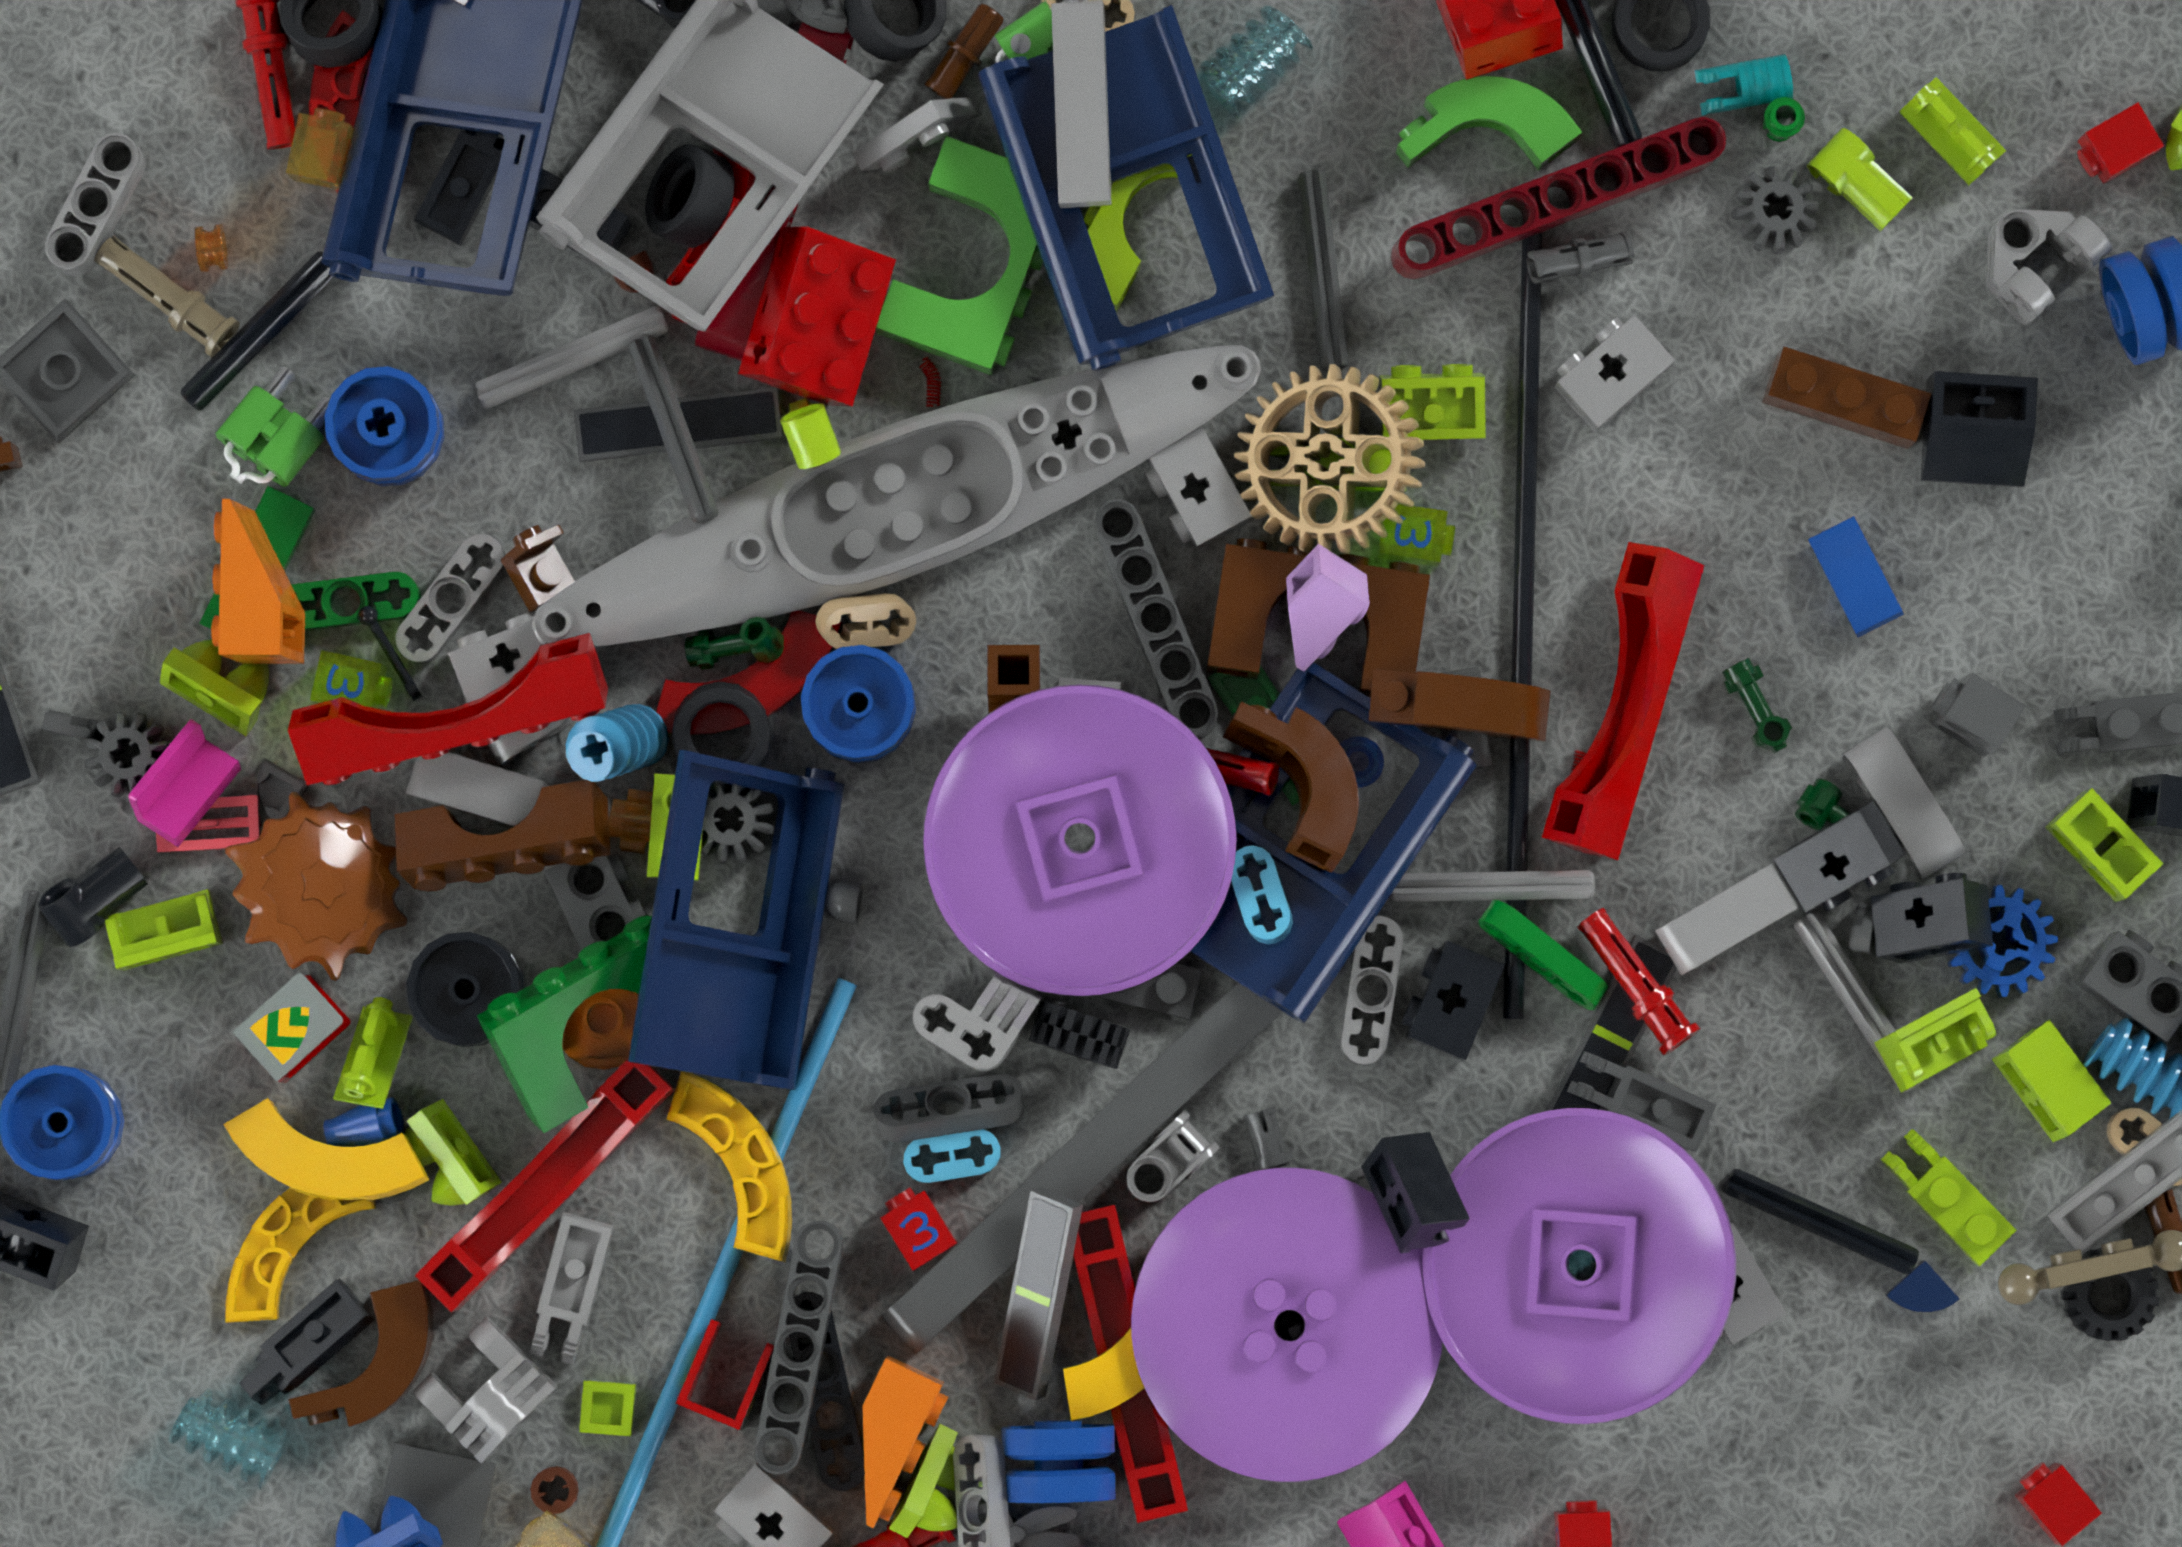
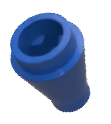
(365, 1125)

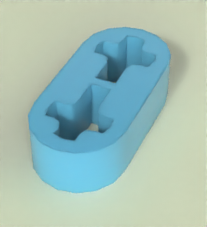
(1272, 891)
(954, 1168)

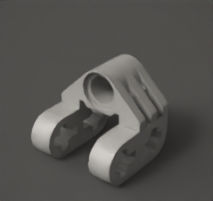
(2022, 290)
(999, 1011)
(499, 1403)

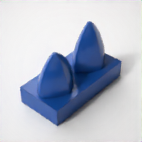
(399, 1527)

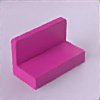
(182, 784)
(1390, 1521)

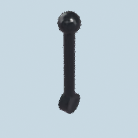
(368, 616)

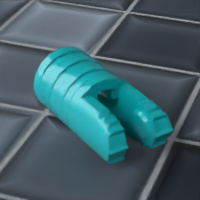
(1755, 81)

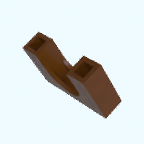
(1256, 581)

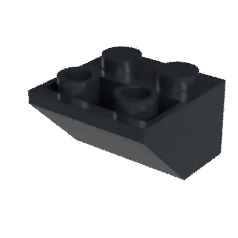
(1978, 428)

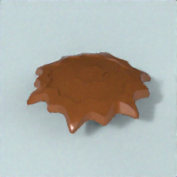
(318, 884)

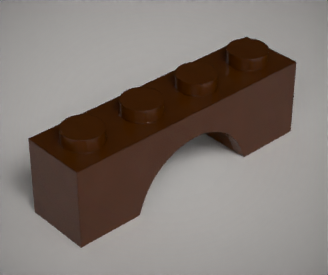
(563, 827)

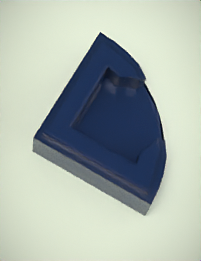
(1922, 1291)

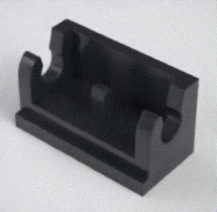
(1414, 1191)

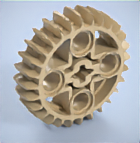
(1303, 458)

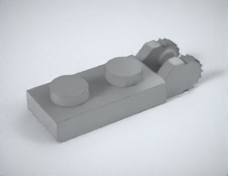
(572, 1281)

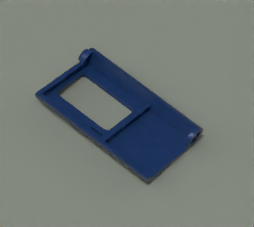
(458, 68)
(1153, 121)
(1327, 907)
(725, 997)

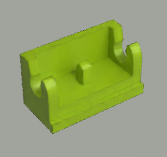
(163, 930)
(1936, 1040)
(2051, 1081)

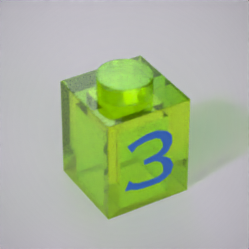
(1419, 538)
(351, 679)

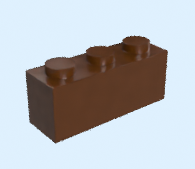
(1846, 397)

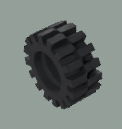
(1079, 1035)
(2114, 1326)

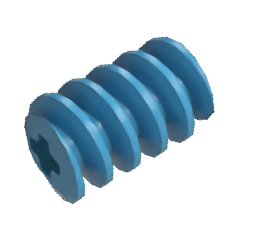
(616, 742)
(2139, 1065)

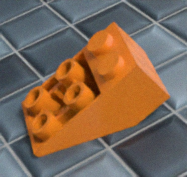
(257, 605)
(892, 1420)

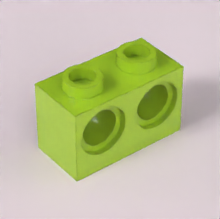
(2104, 845)

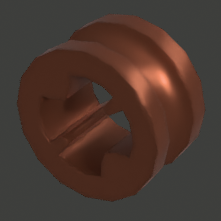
(549, 1475)

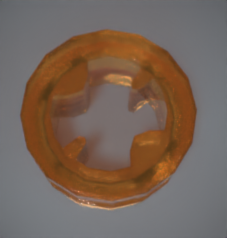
(211, 248)

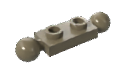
(2021, 1283)

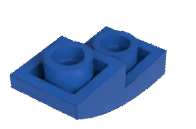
(1855, 576)

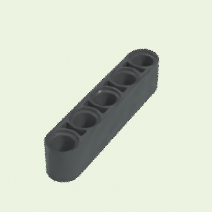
(1151, 594)
(800, 1373)

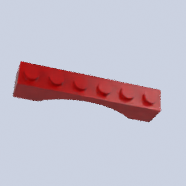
(1653, 608)
(348, 738)
(544, 1184)
(1139, 1428)

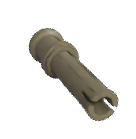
(185, 309)

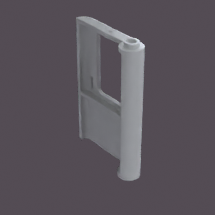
(747, 93)

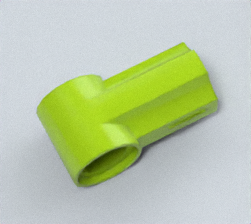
(1851, 172)
(810, 434)

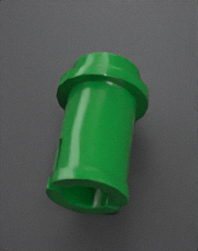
(1787, 108)

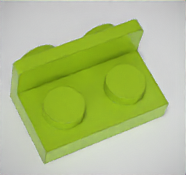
(1443, 404)

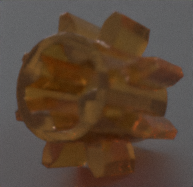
(632, 820)

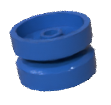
(2145, 298)
(366, 402)
(865, 734)
(92, 1126)
(1058, 1462)

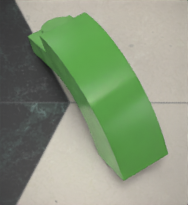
(1496, 103)

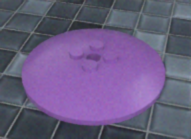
(1094, 914)
(1211, 1340)
(1569, 1343)

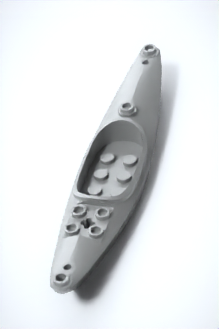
(899, 500)

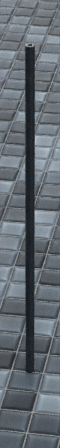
(1523, 599)

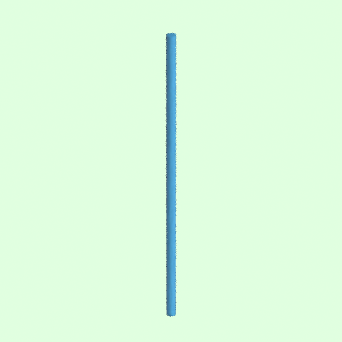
(721, 1276)

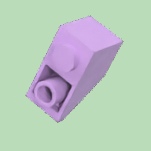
(1322, 602)

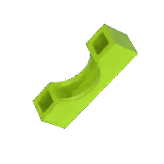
(1107, 232)

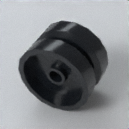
(435, 986)

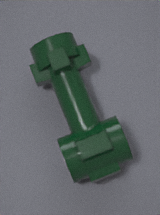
(754, 636)
(1770, 730)
(1820, 805)

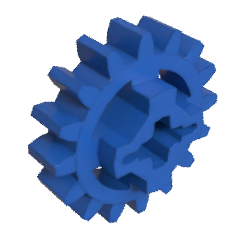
(2031, 952)

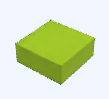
(607, 1408)

